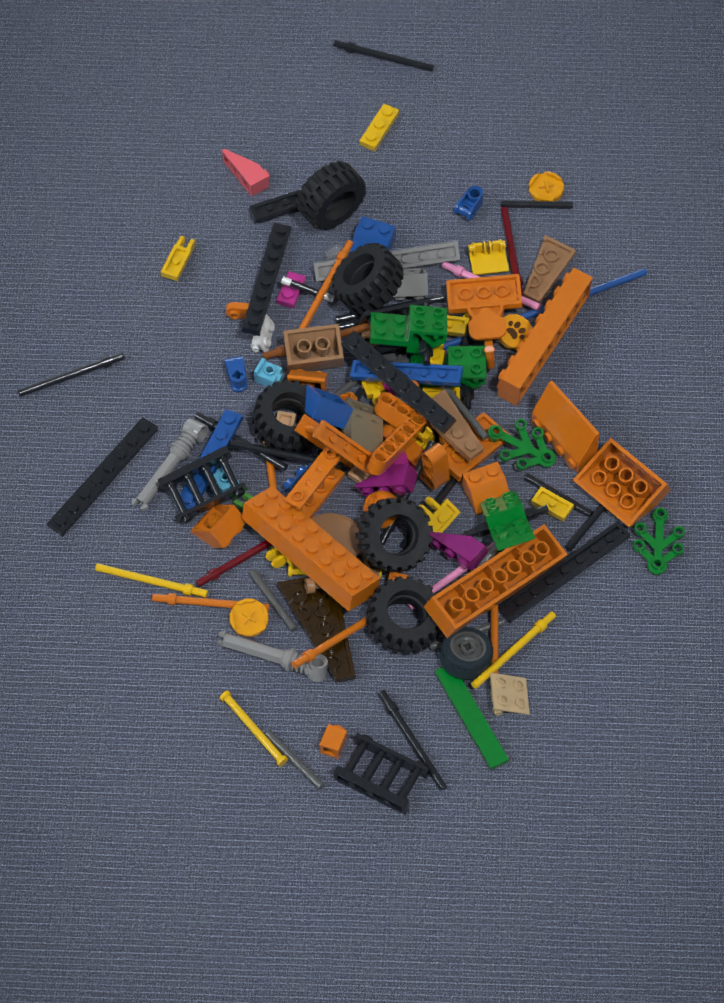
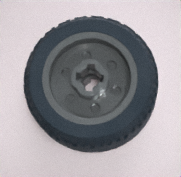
(466, 653)

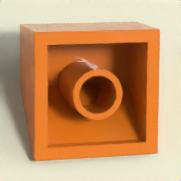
(316, 379)
(483, 484)
(219, 525)

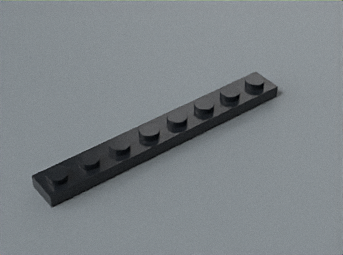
(266, 279)
(399, 382)
(102, 476)
(563, 571)

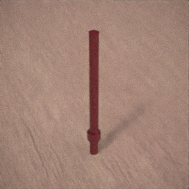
(510, 244)
(215, 573)

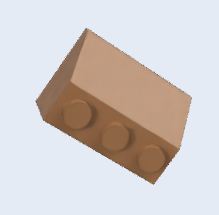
(313, 348)

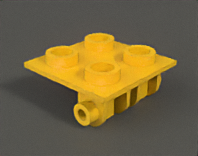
(488, 257)

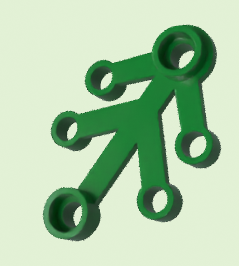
(524, 446)
(658, 543)

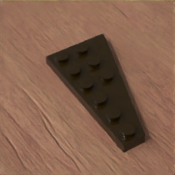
(321, 620)

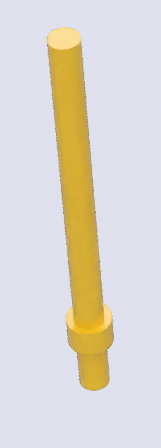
(187, 589)
(538, 627)

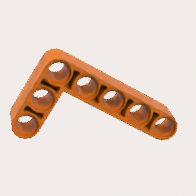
(408, 426)
(434, 460)

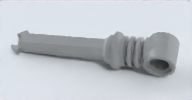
(192, 433)
(315, 670)

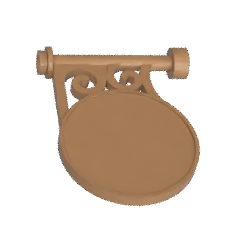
(343, 531)

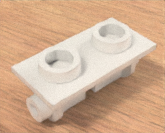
(263, 341)

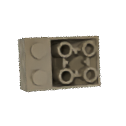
(364, 425)

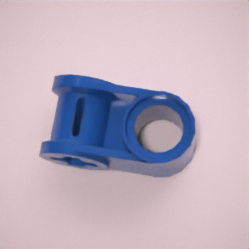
(468, 205)
(237, 373)

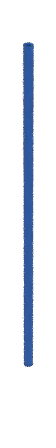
(532, 313)

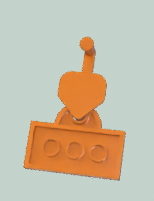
(485, 303)
(457, 463)

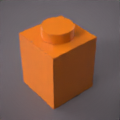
(333, 741)

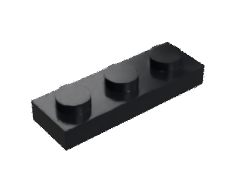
(274, 207)

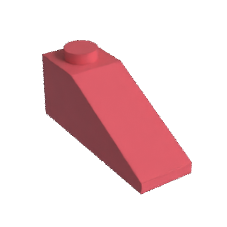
(247, 172)

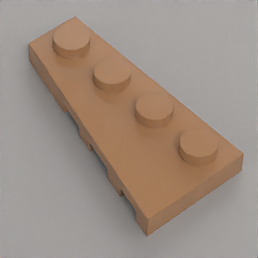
(548, 267)
(460, 434)

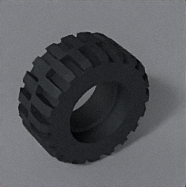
(331, 195)
(367, 278)
(269, 429)
(418, 529)
(389, 633)

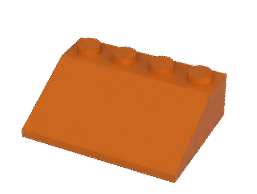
(565, 428)
(621, 483)

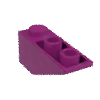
(396, 479)
(462, 548)

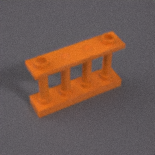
(324, 435)
(316, 483)

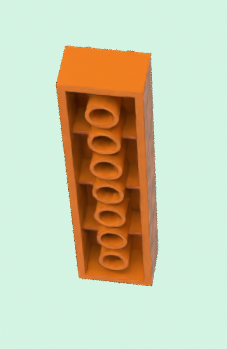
(544, 336)
(310, 548)
(494, 581)

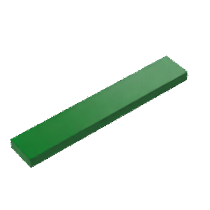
(472, 719)

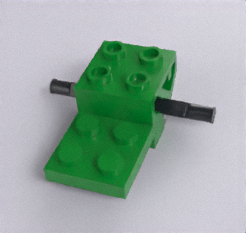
(418, 331)
(474, 365)
(507, 520)

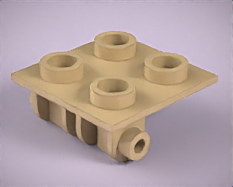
(509, 694)

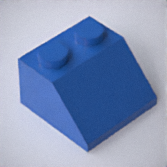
(374, 232)
(327, 407)

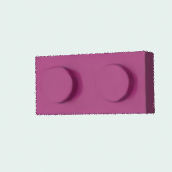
(288, 296)

